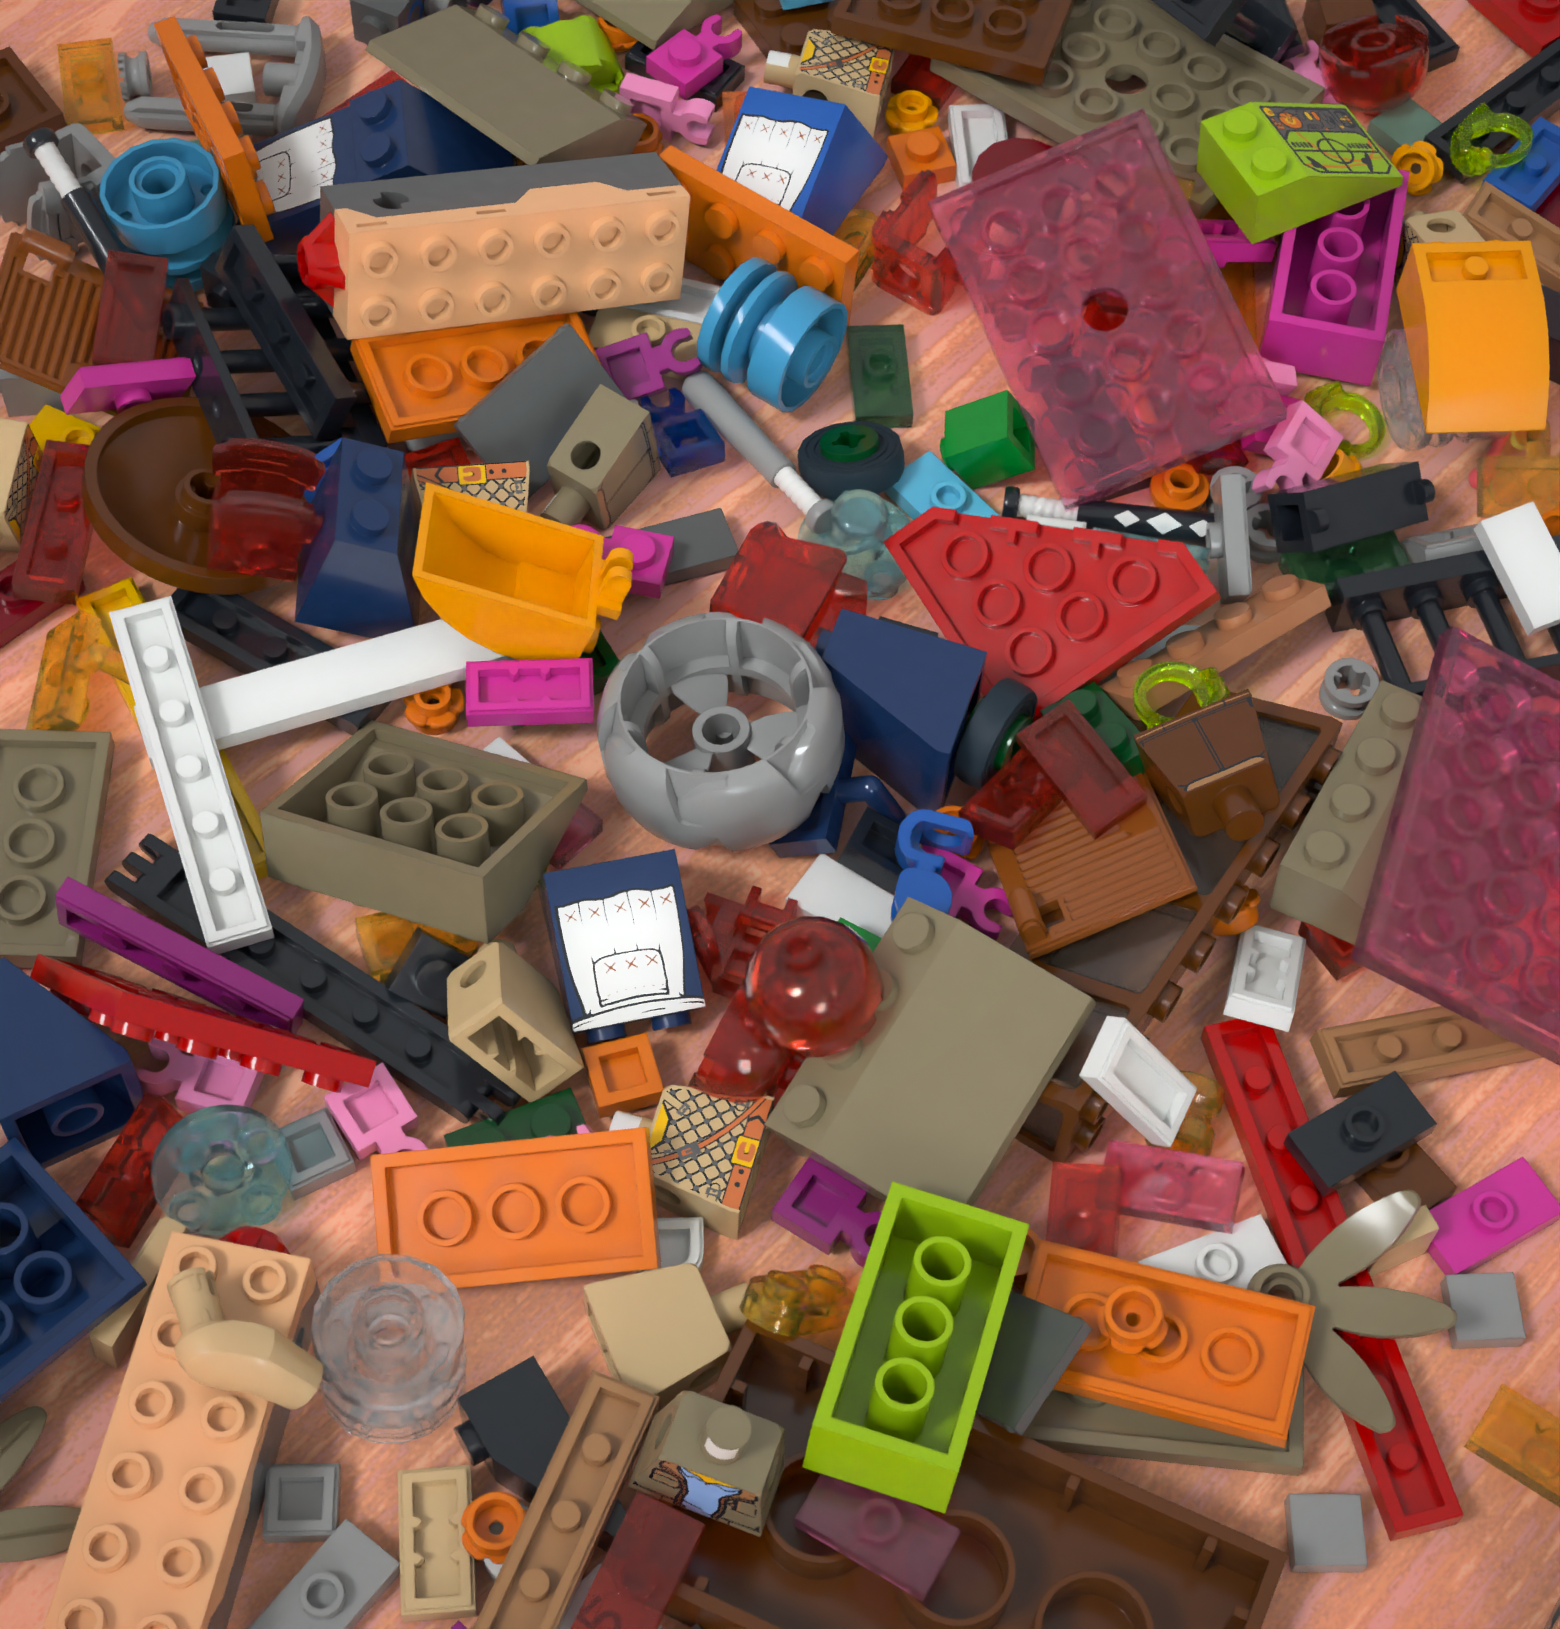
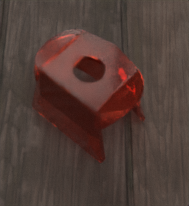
(789, 583)

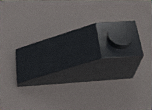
(516, 1429)

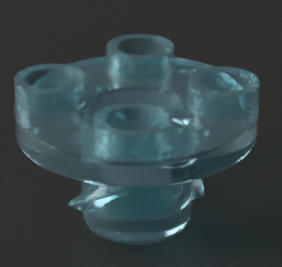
(859, 527)
(222, 1169)

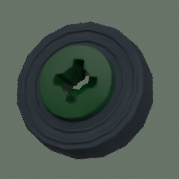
(851, 458)
(992, 731)

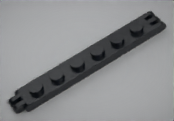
(335, 993)

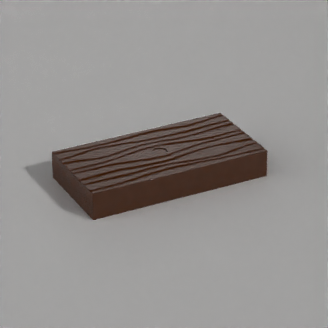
(1035, 1550)

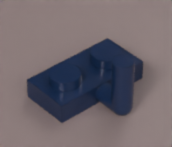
(823, 827)

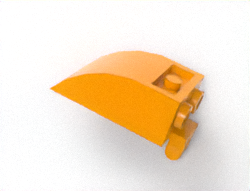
(1476, 335)
(516, 576)

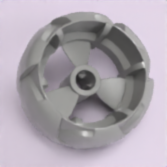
(718, 787)

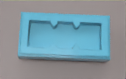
(932, 484)

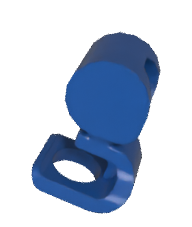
(923, 870)

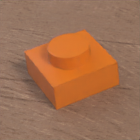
(921, 151)
(622, 1074)

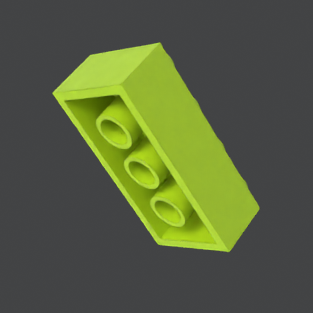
(916, 1347)

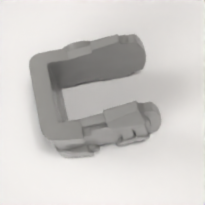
(32, 197)

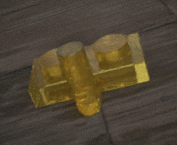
(1518, 480)
(65, 672)

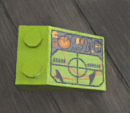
(1289, 164)

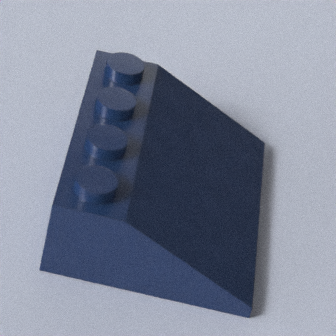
(54, 1270)

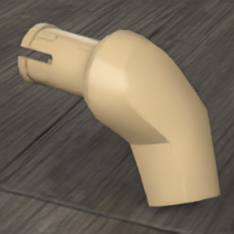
(237, 1352)

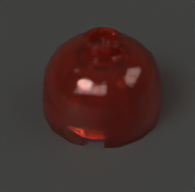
(1373, 63)
(812, 986)
(740, 1062)

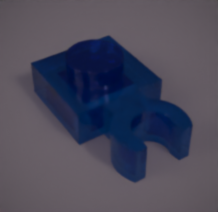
(682, 438)

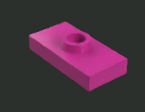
(1231, 245)
(126, 384)
(529, 692)
(1491, 1218)

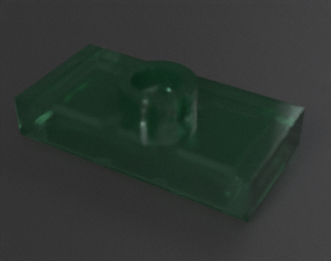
(879, 375)
(1345, 560)

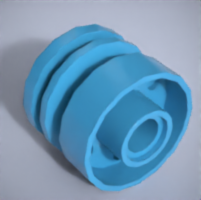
(169, 205)
(772, 334)

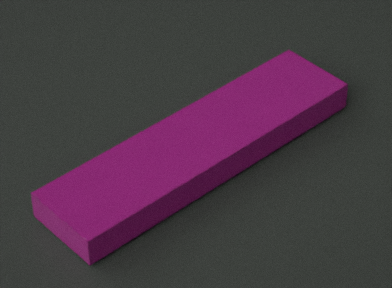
(176, 957)

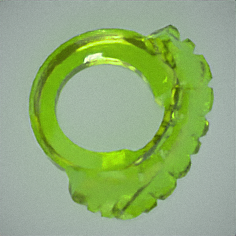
(1478, 160)
(1333, 398)
(1204, 683)

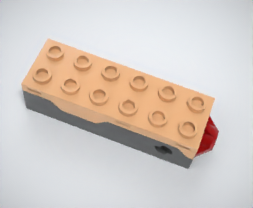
(497, 244)
(182, 1459)

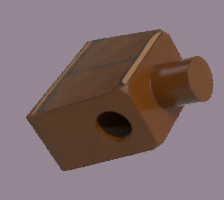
(1212, 768)

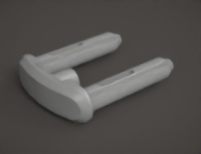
(296, 84)

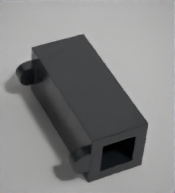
(1349, 507)

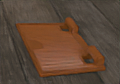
(53, 323)
(1090, 879)

